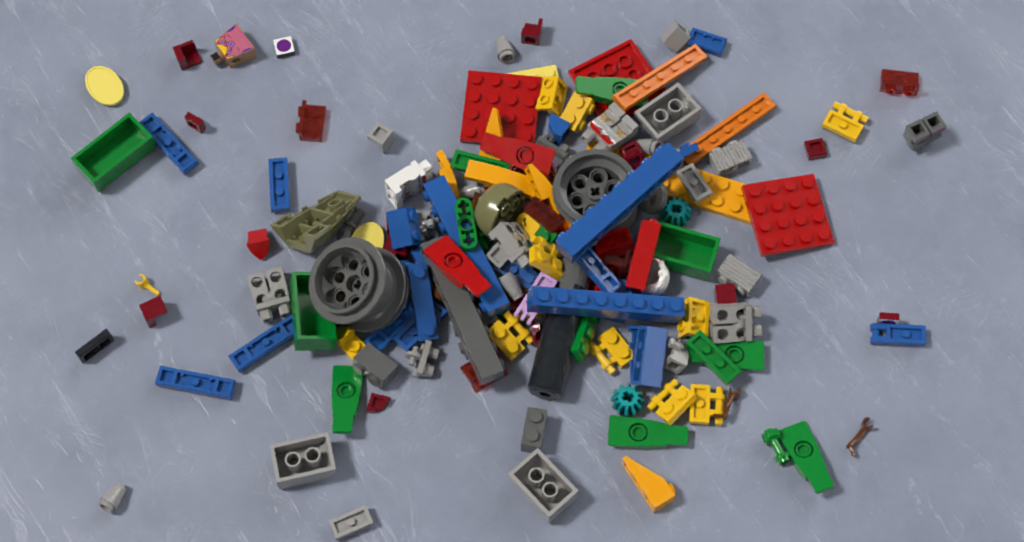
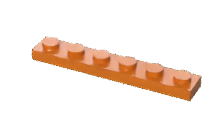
(659, 77)
(731, 127)

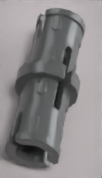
(351, 224)

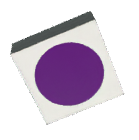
(284, 47)

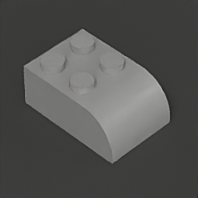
(669, 113)
(303, 460)
(543, 485)

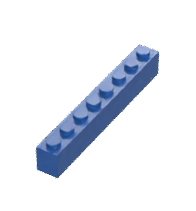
(619, 202)
(443, 206)
(605, 304)

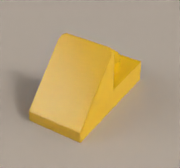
(348, 341)

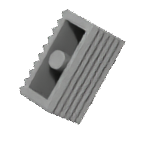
(730, 158)
(739, 274)

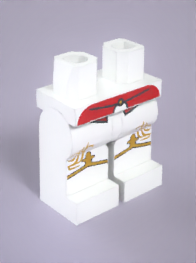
(407, 182)

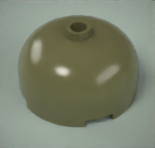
(498, 204)

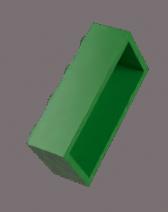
(113, 152)
(687, 251)
(309, 328)

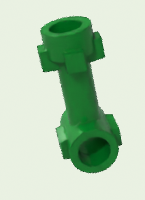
(771, 437)

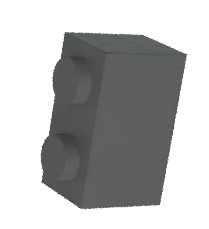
(374, 366)
(533, 430)

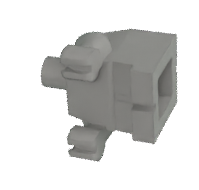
(425, 224)
(676, 356)

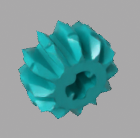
(680, 209)
(624, 405)

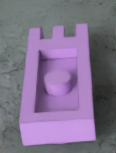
(542, 280)

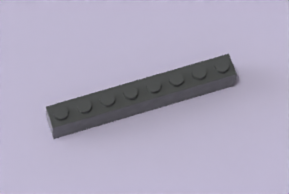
(467, 324)

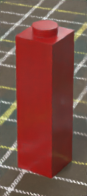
(643, 256)

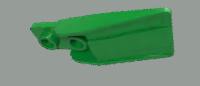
(604, 88)
(744, 354)
(345, 398)
(644, 433)
(806, 456)

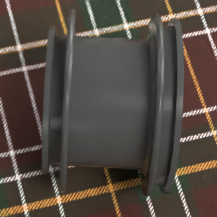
(598, 173)
(372, 291)

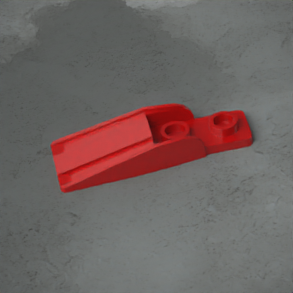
(519, 152)
(456, 266)

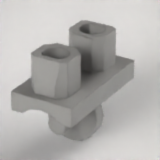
(426, 351)

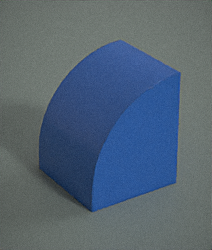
(558, 128)

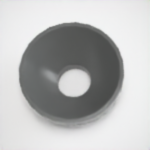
(656, 201)

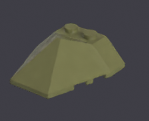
(316, 224)

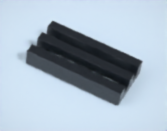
(94, 346)

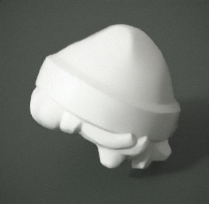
(658, 278)

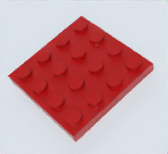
(618, 62)
(509, 93)
(787, 215)

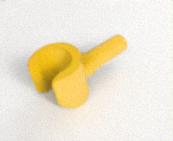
(145, 284)

